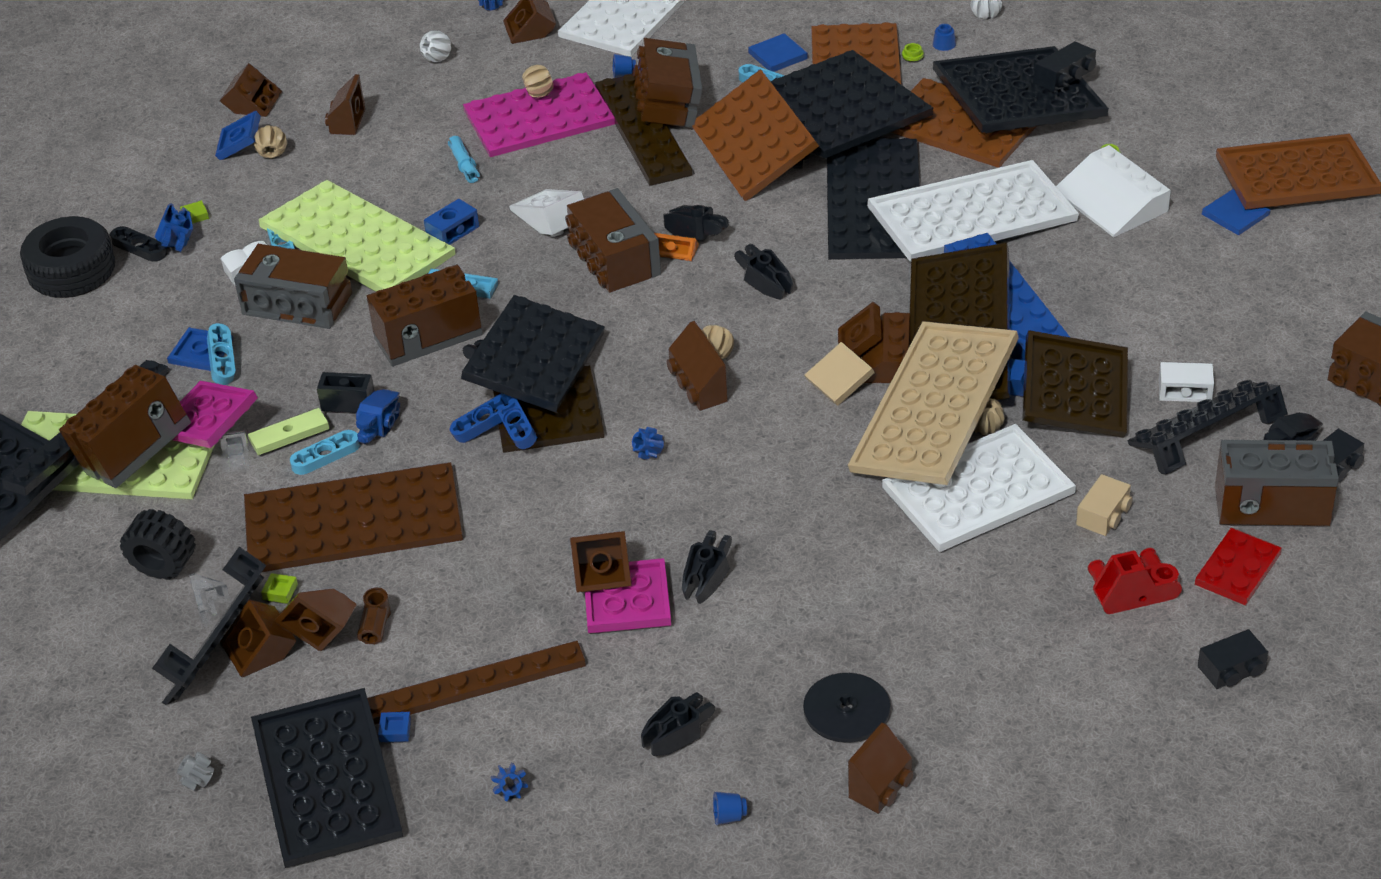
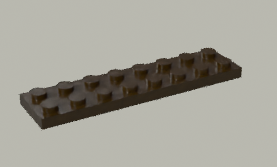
(648, 142)

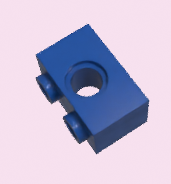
(452, 222)

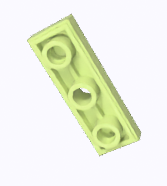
(288, 431)

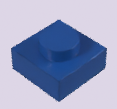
(394, 727)

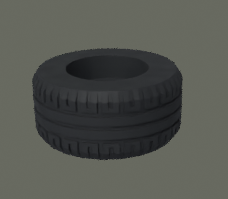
(67, 257)

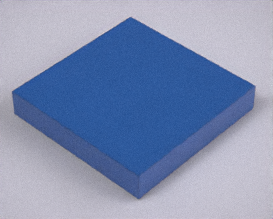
(777, 52)
(238, 135)
(1232, 215)
(193, 350)

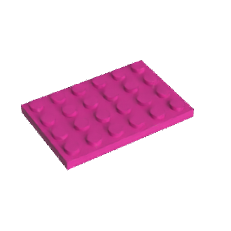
(521, 121)

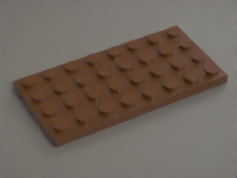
(353, 517)

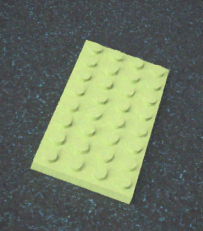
(376, 244)
(168, 474)

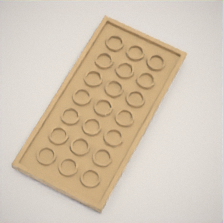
(934, 403)

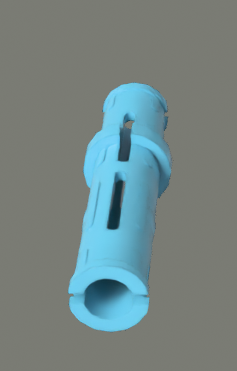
(465, 163)

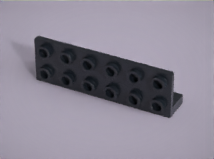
(1166, 434)
(180, 667)

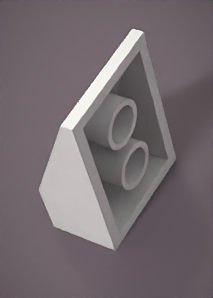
(546, 210)

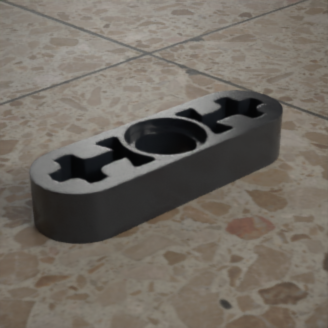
(126, 239)

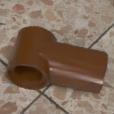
(374, 616)

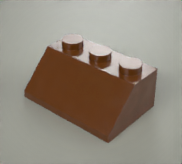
(890, 350)
(698, 368)

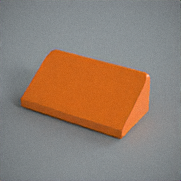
(677, 247)

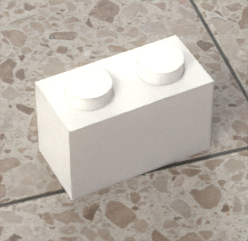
(1185, 381)

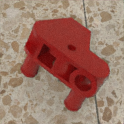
(1129, 584)

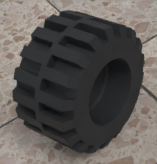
(157, 544)

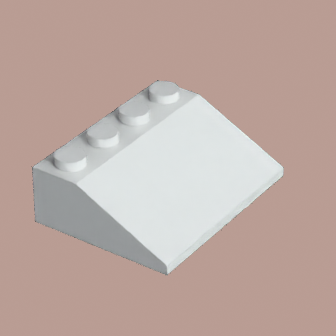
(1114, 192)

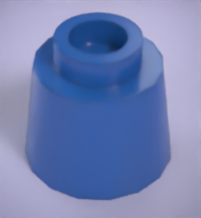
(944, 38)
(622, 65)
(728, 807)

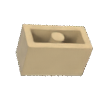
(1104, 505)

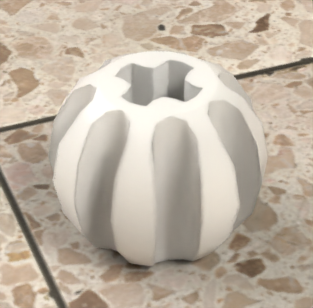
(986, 8)
(435, 46)

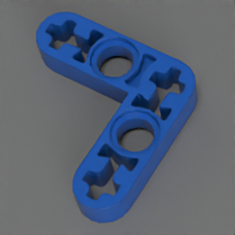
(504, 414)

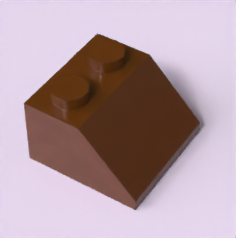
(529, 21)
(346, 108)
(600, 561)
(316, 616)
(256, 639)
(879, 770)

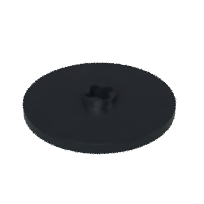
(827, 717)

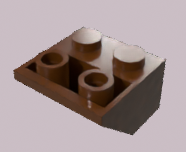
(250, 93)

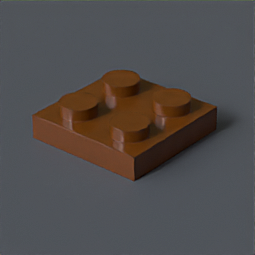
(862, 330)

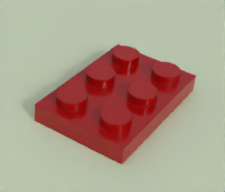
(1238, 566)

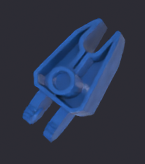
(174, 228)
(377, 414)

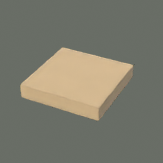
(839, 373)

